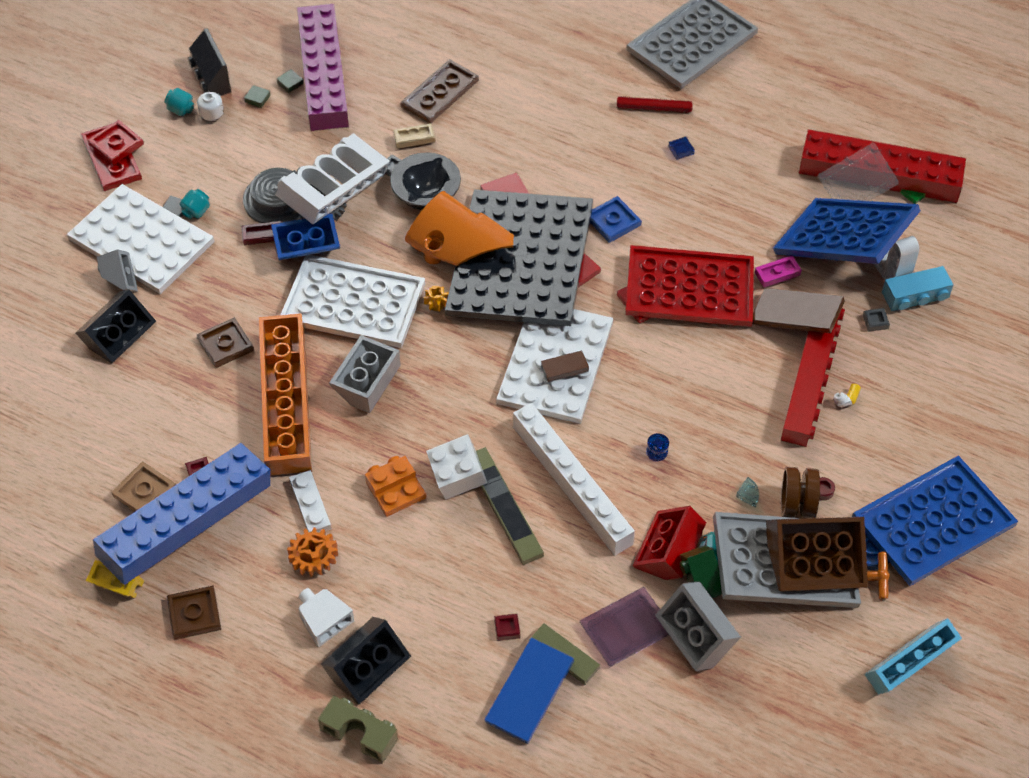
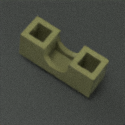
(343, 716)

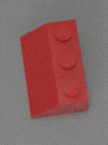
(669, 535)

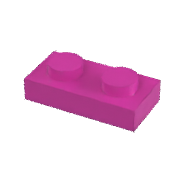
(777, 271)

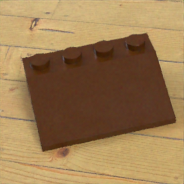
(818, 553)

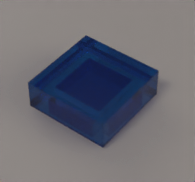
(681, 148)

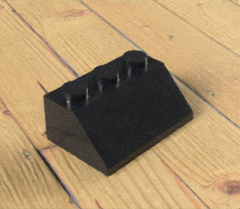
(209, 65)
(116, 326)
(366, 659)

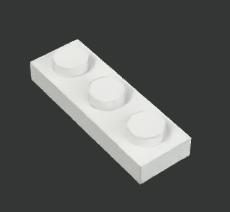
(310, 502)

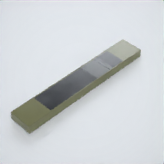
(508, 511)

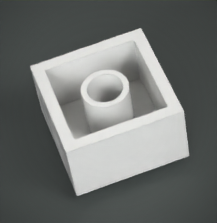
(456, 467)

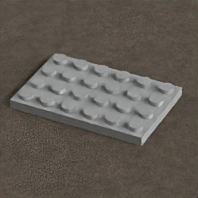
(691, 40)
(748, 569)

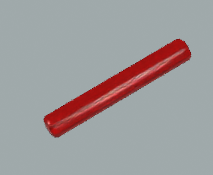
(654, 104)

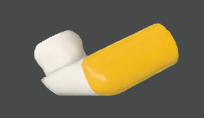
(848, 399)

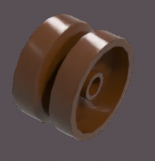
(800, 491)

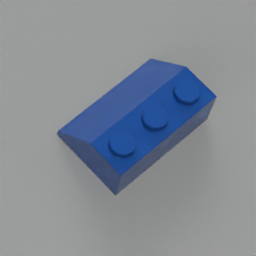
(304, 238)

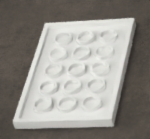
(156, 239)
(354, 300)
(525, 378)

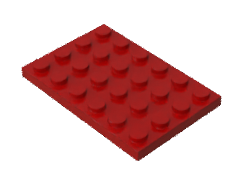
(690, 286)

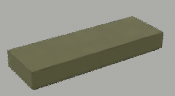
(583, 666)

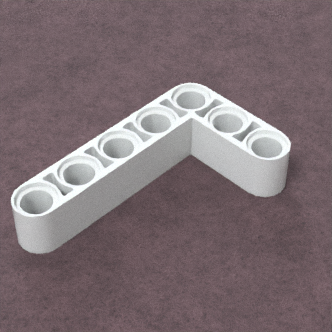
(899, 259)

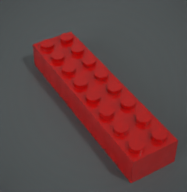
(916, 170)

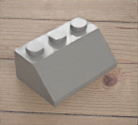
(366, 373)

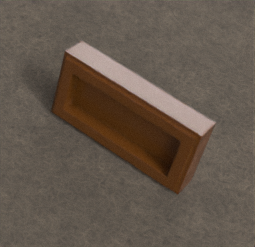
(564, 366)

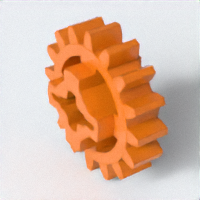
(312, 551)

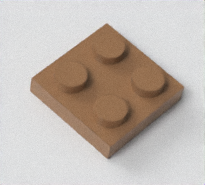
(142, 487)

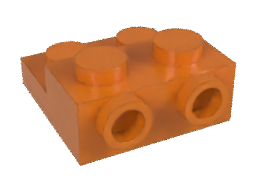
(394, 485)

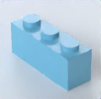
(917, 288)

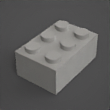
(697, 626)

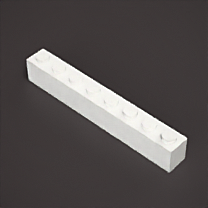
(573, 479)

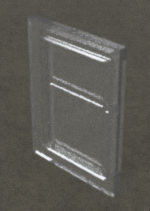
(859, 176)

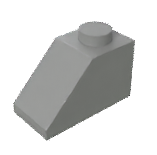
(118, 269)

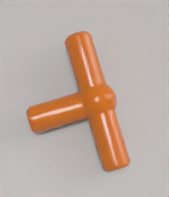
(881, 575)

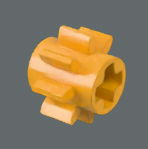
(436, 298)

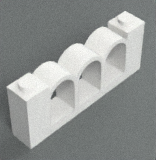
(309, 202)

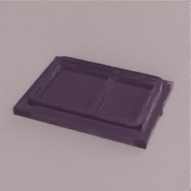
(625, 626)

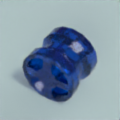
(659, 441)

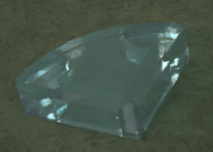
(749, 492)

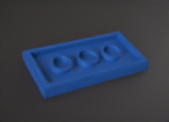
(529, 690)

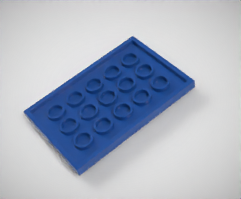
(847, 230)
(935, 520)

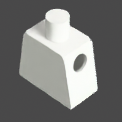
(324, 615)

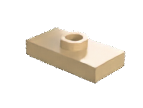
(414, 135)

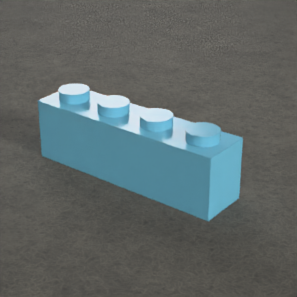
(913, 656)

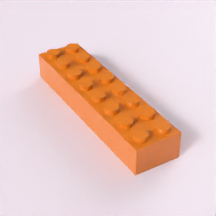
(284, 394)

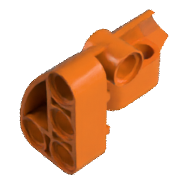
(454, 233)

